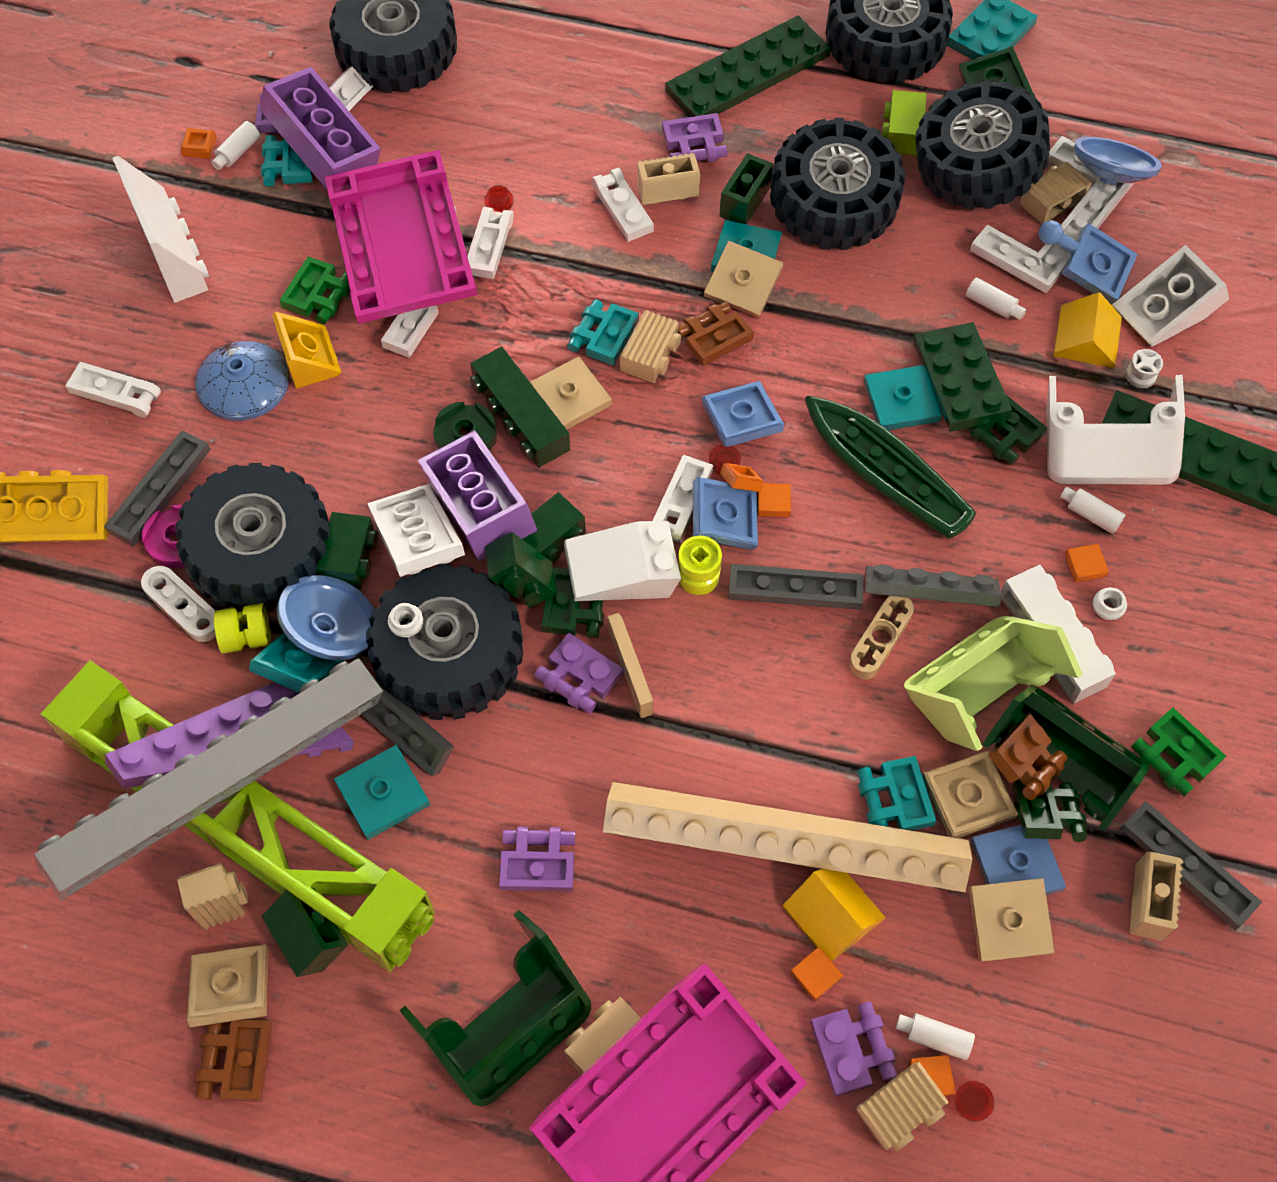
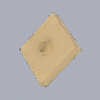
(743, 279)
(572, 392)
(969, 795)
(1011, 919)
(228, 985)

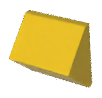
(1088, 331)
(306, 349)
(832, 911)

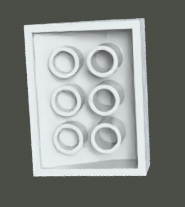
(164, 233)

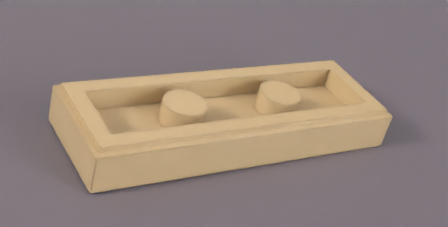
(630, 665)

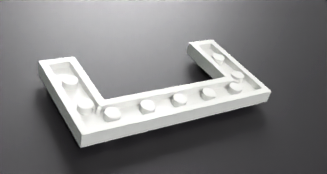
(1046, 266)

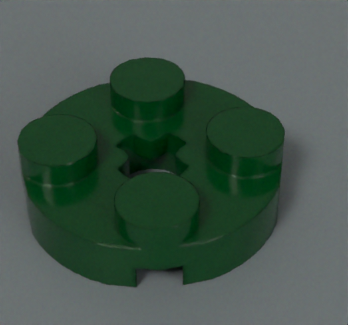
(467, 416)

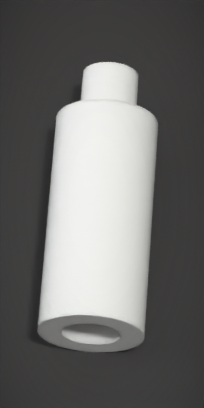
(235, 145)
(994, 299)
(1093, 509)
(937, 1035)

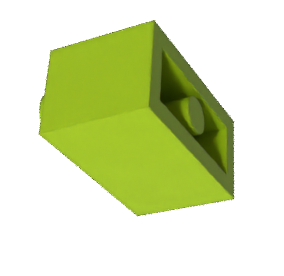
(903, 119)

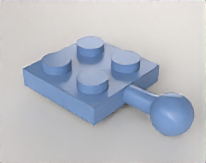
(1095, 259)

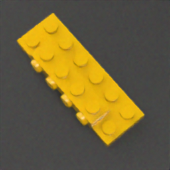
(53, 507)

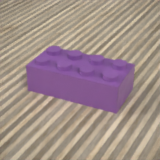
(317, 125)
(476, 493)

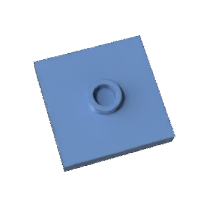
(742, 414)
(725, 513)
(1011, 857)

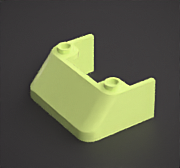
(984, 669)

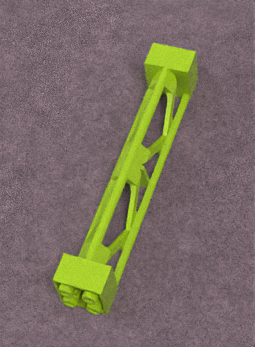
(99, 707)

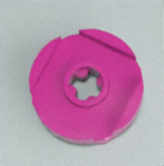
(157, 539)

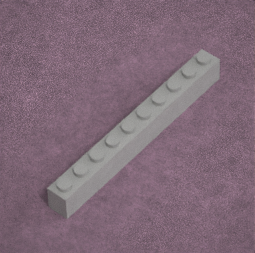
(205, 779)

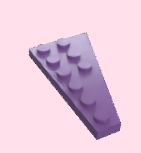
(163, 749)

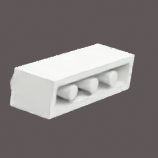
(1036, 598)

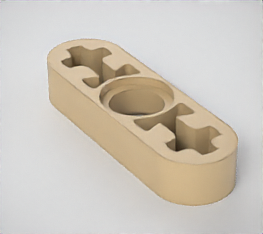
(881, 650)

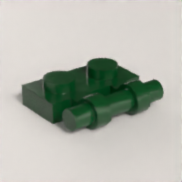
(1020, 431)
(563, 613)
(1041, 816)

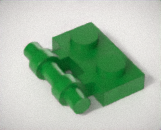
(308, 287)
(1185, 745)

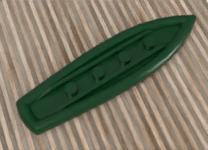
(890, 466)

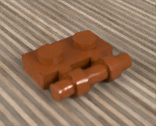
(717, 339)
(1020, 749)
(244, 1061)

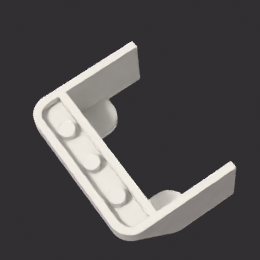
(1115, 451)

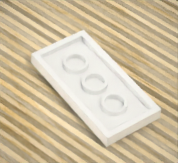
(415, 530)

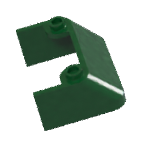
(1095, 762)
(516, 1028)

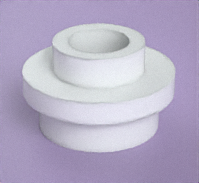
(1112, 596)
(401, 612)

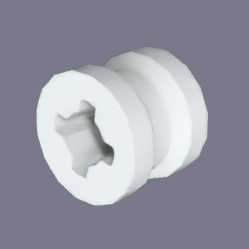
(1143, 361)

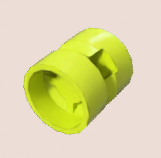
(699, 565)
(231, 632)

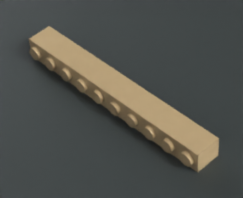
(788, 836)

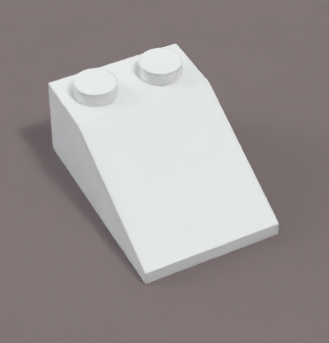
(1172, 297)
(623, 563)

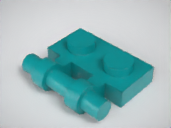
(291, 167)
(611, 335)
(906, 793)

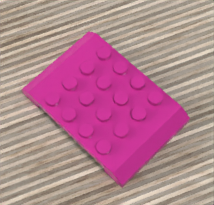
(400, 236)
(670, 1092)

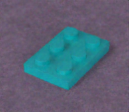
(991, 28)

